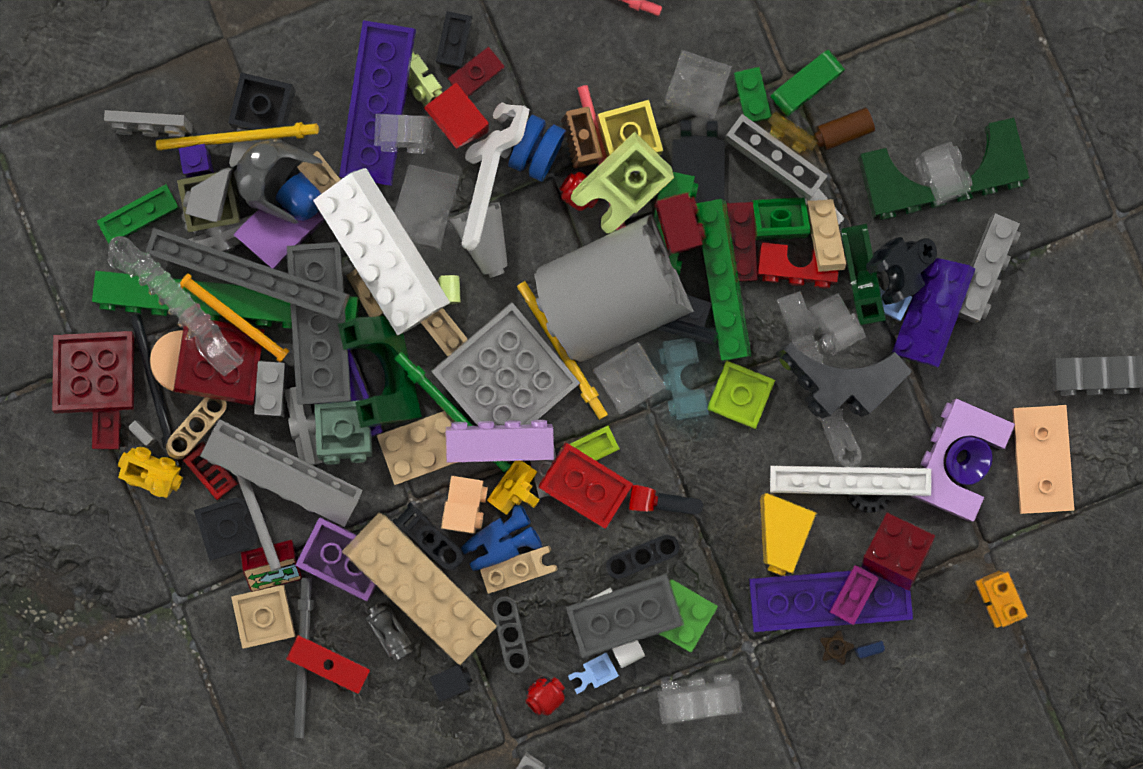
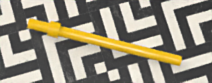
(589, 393)

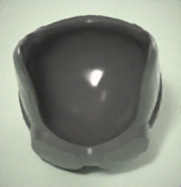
(265, 170)

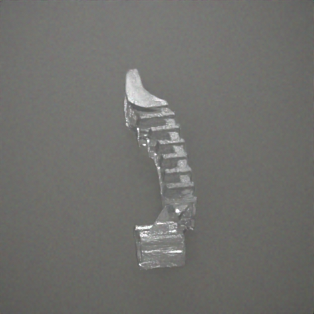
(800, 333)
(209, 341)

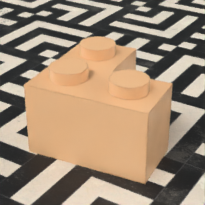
(463, 505)

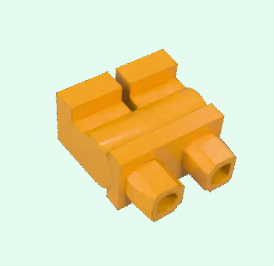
(1004, 599)

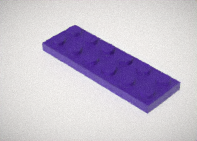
(377, 89)
(807, 599)

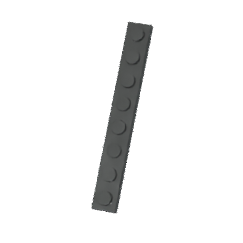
(247, 274)

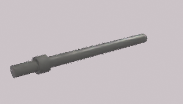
(305, 606)

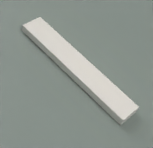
(850, 480)

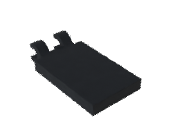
(701, 158)

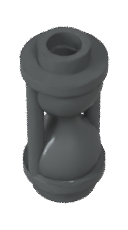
(395, 643)

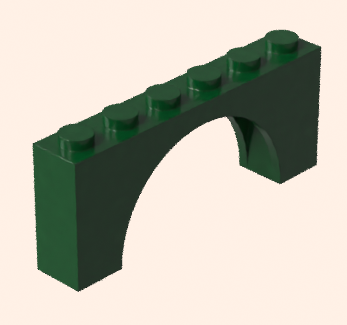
(893, 192)

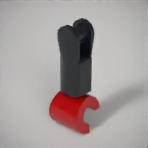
(645, 499)

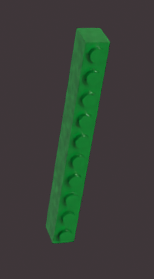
(122, 290)

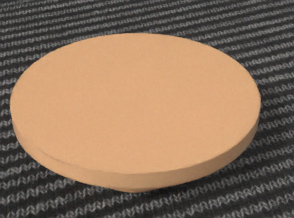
(165, 358)

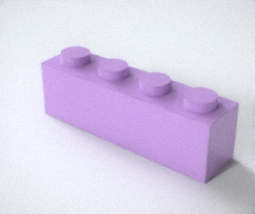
(499, 442)

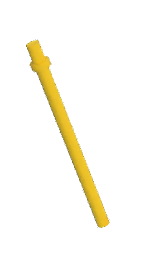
(298, 130)

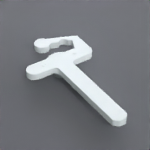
(489, 152)

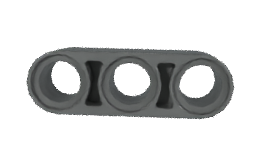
(509, 648)

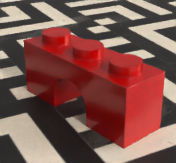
(774, 265)

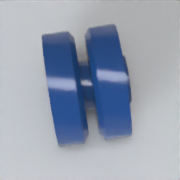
(538, 148)

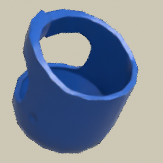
(297, 197)

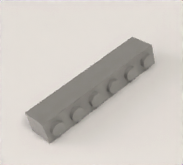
(281, 473)

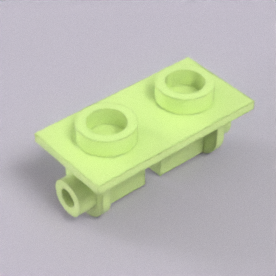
(423, 88)

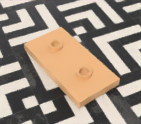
(1043, 459)

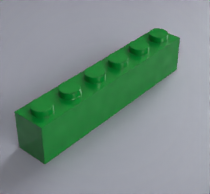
(723, 280)

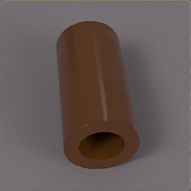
(844, 129)

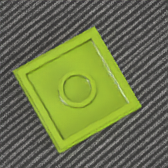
(740, 394)

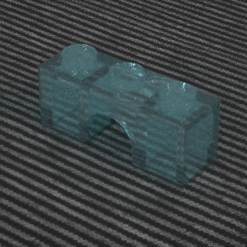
(685, 402)

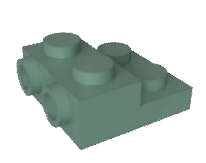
(340, 433)

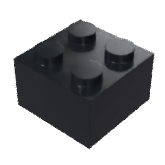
(261, 103)

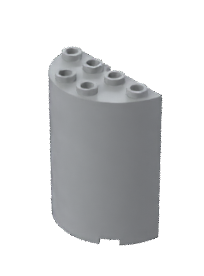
(611, 291)

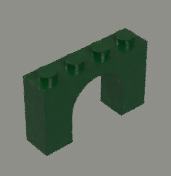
(399, 397)

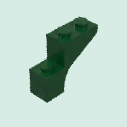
(864, 285)

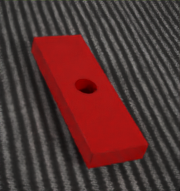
(343, 671)

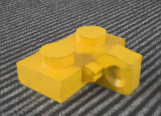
(514, 488)

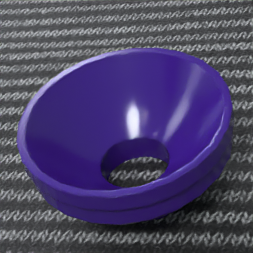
(974, 466)

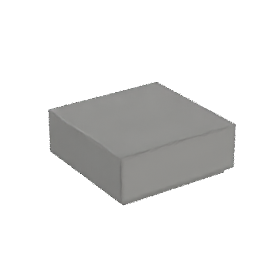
(142, 433)

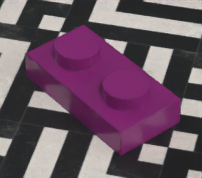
(854, 594)

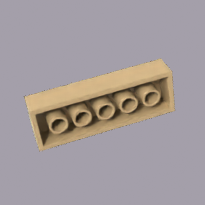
(419, 588)

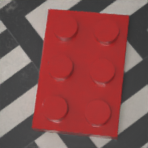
(585, 485)

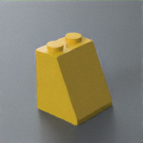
(783, 532)

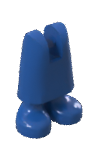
(498, 541)

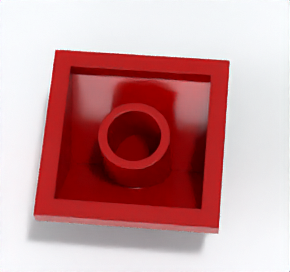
(457, 116)

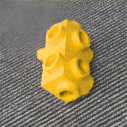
(149, 472)

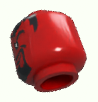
(545, 695)

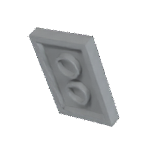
(148, 123)

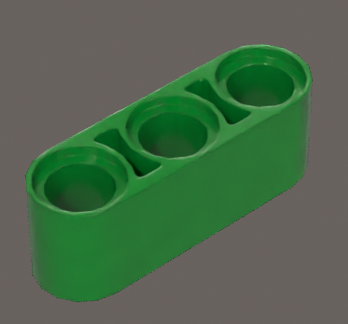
(807, 82)

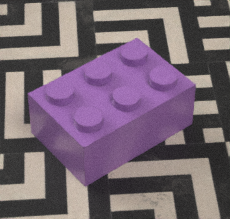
(326, 560)

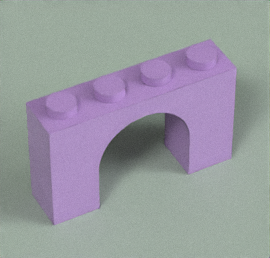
(960, 421)

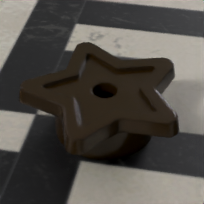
(839, 654)

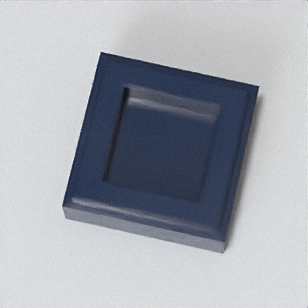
(869, 649)

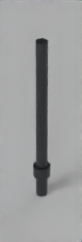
(154, 385)

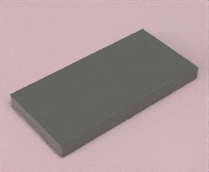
(625, 616)

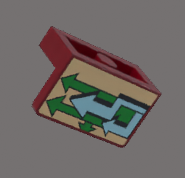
(258, 570)

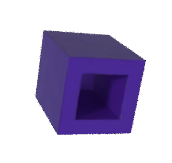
(196, 160)

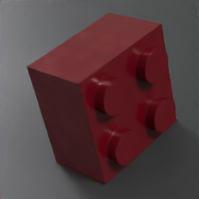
(679, 223)
(898, 551)

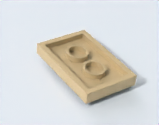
(416, 447)

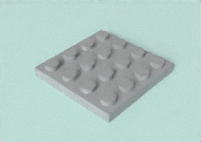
(505, 372)

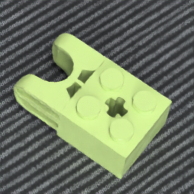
(617, 185)

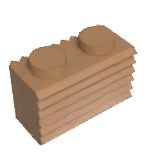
(581, 137)

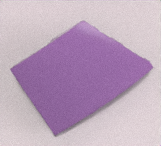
(270, 235)

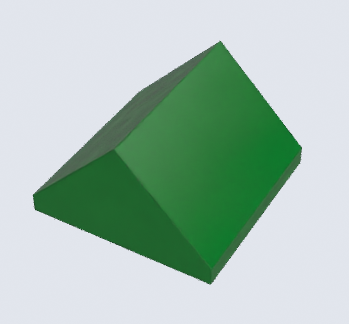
(780, 219)

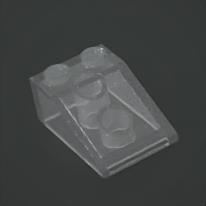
(426, 206)

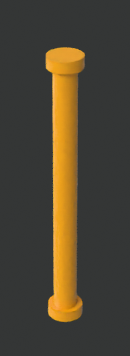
(234, 318)

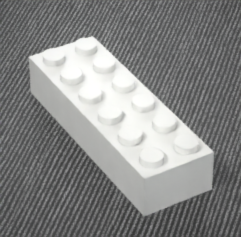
(381, 251)

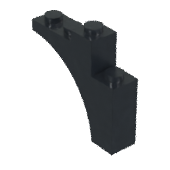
(833, 386)

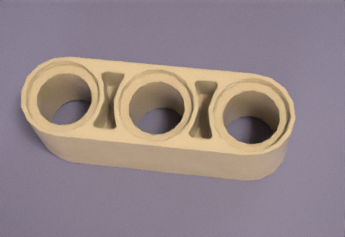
(192, 438)

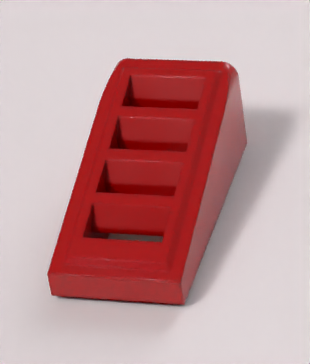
(202, 476)

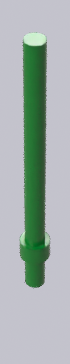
(416, 374)

